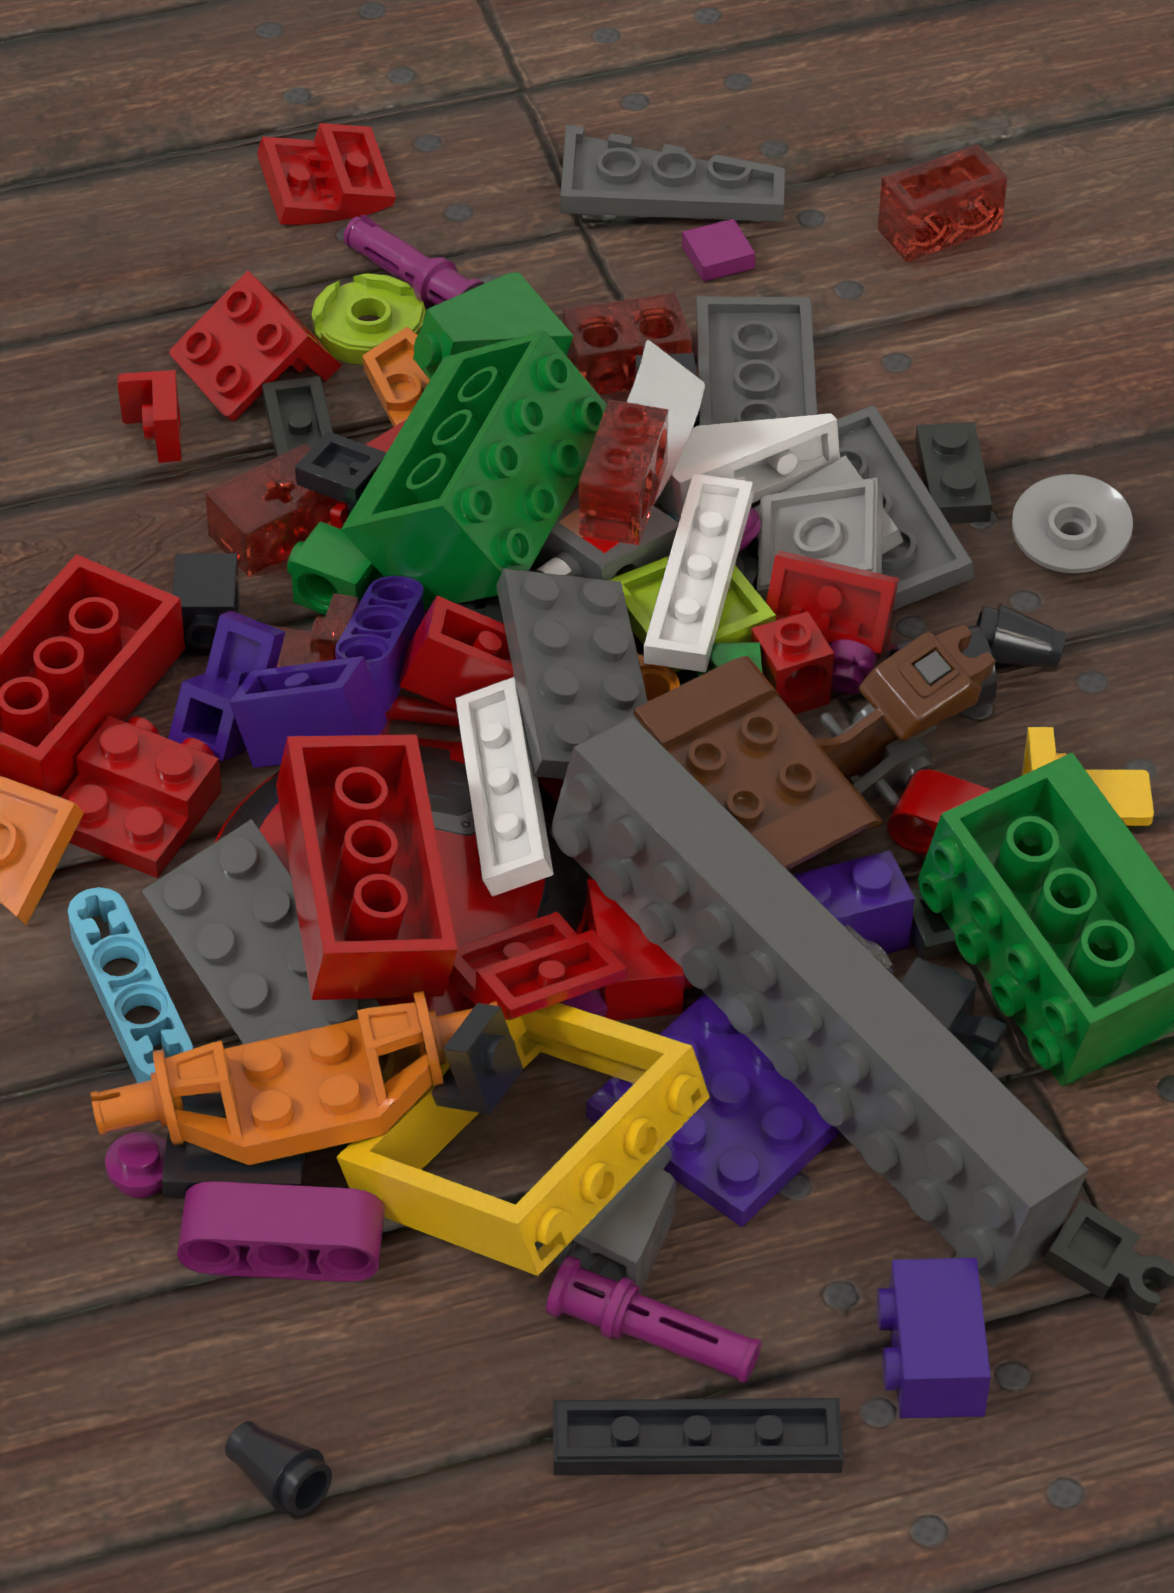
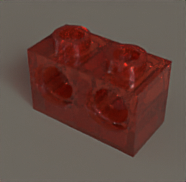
(942, 203)
(614, 332)
(623, 472)

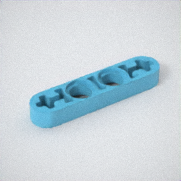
(125, 992)

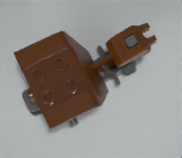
(794, 787)

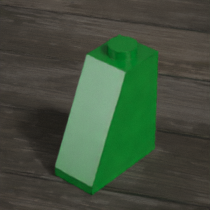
(483, 317)

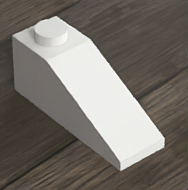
(765, 452)

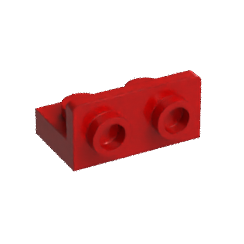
(840, 598)

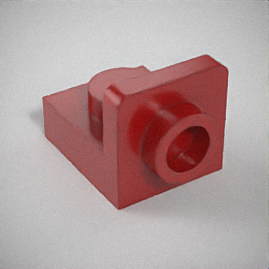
(154, 401)

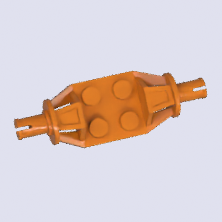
(292, 1088)

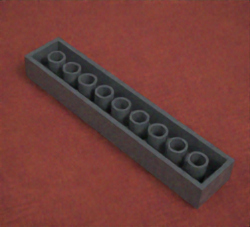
(816, 1002)

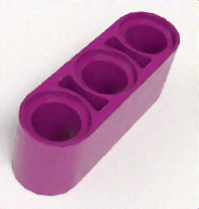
(281, 1231)

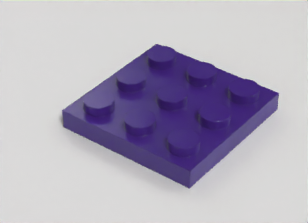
(749, 1131)

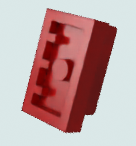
(248, 342)

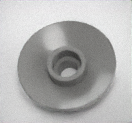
(1072, 506)

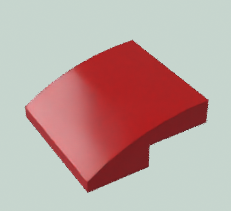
(326, 177)
(534, 966)

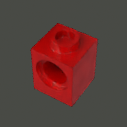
(796, 661)

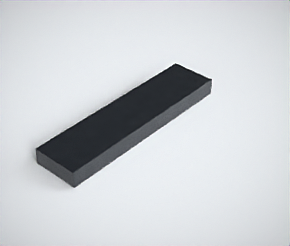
(697, 1436)

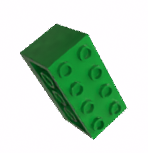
(479, 469)
(1058, 916)

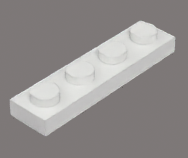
(698, 573)
(503, 789)

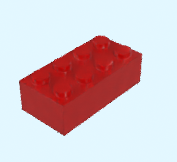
(73, 660)
(365, 867)

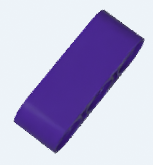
(383, 630)

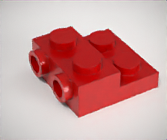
(141, 793)

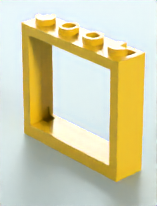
(566, 1199)

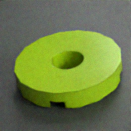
(339, 307)

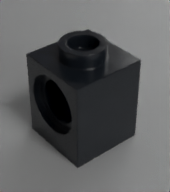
(206, 588)

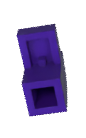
(204, 700)

